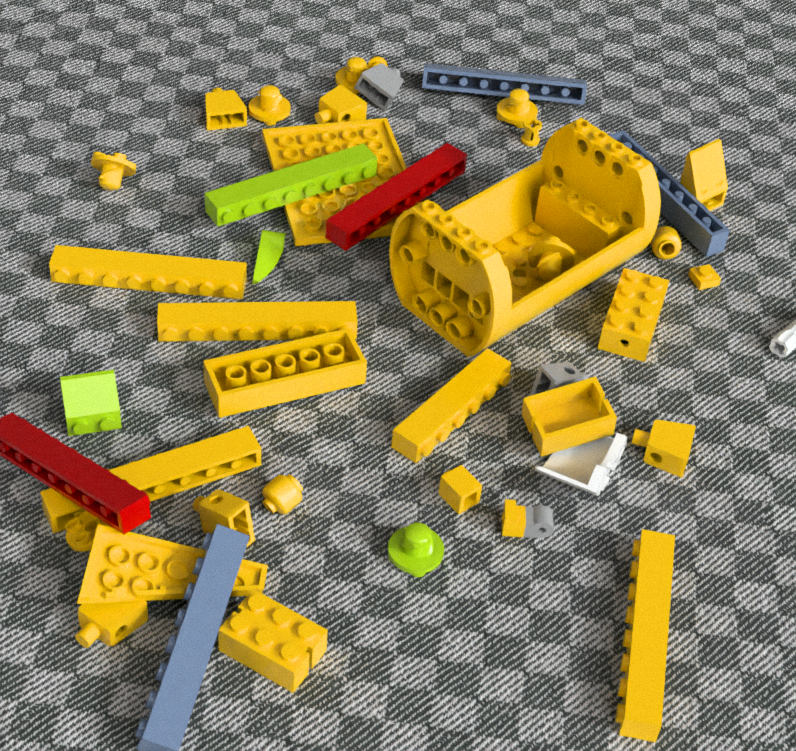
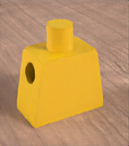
(340, 106)
(224, 110)
(666, 445)
(224, 510)
(109, 621)

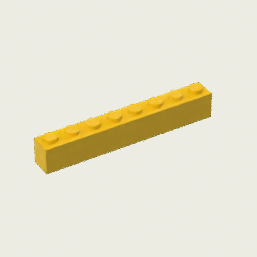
(148, 272)
(253, 320)
(171, 471)
(647, 637)

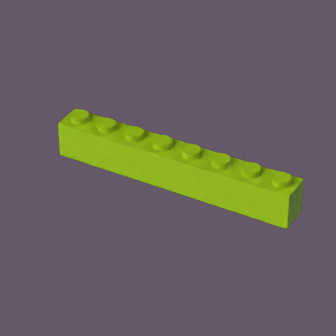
(290, 184)

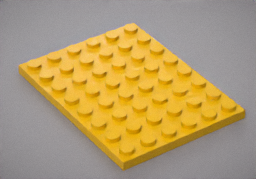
(303, 143)

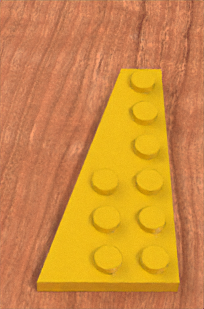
(149, 569)

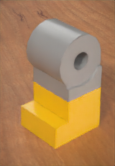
(526, 521)

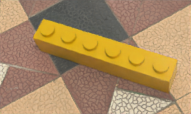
(451, 405)

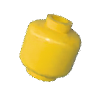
(666, 243)
(282, 494)

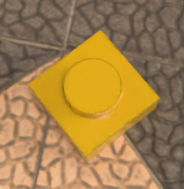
(704, 276)

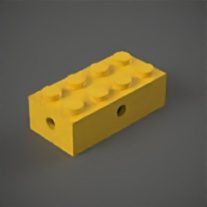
(633, 314)

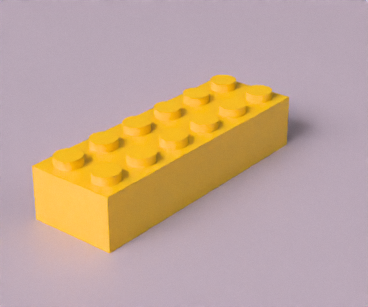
(284, 372)

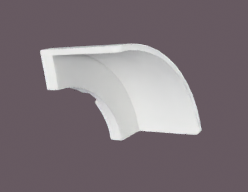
(586, 464)

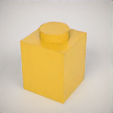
(460, 489)

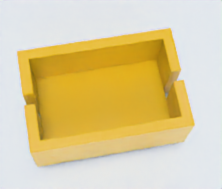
(568, 416)
(272, 640)

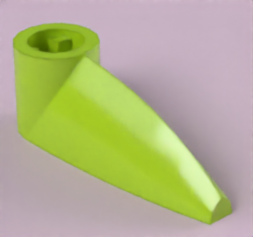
(269, 253)

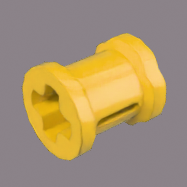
(531, 132)

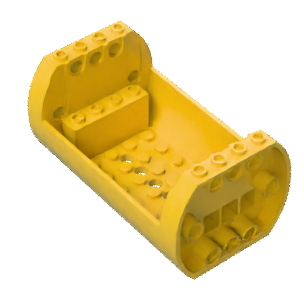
(463, 262)

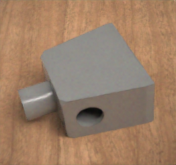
(380, 85)
(556, 375)

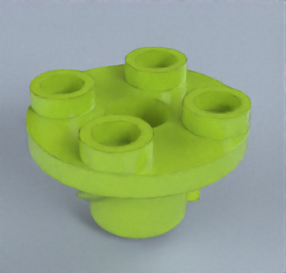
(416, 549)

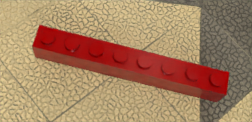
(395, 196)
(73, 475)

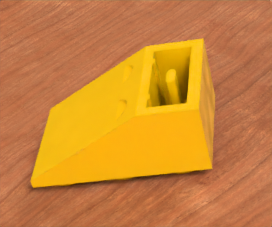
(706, 174)

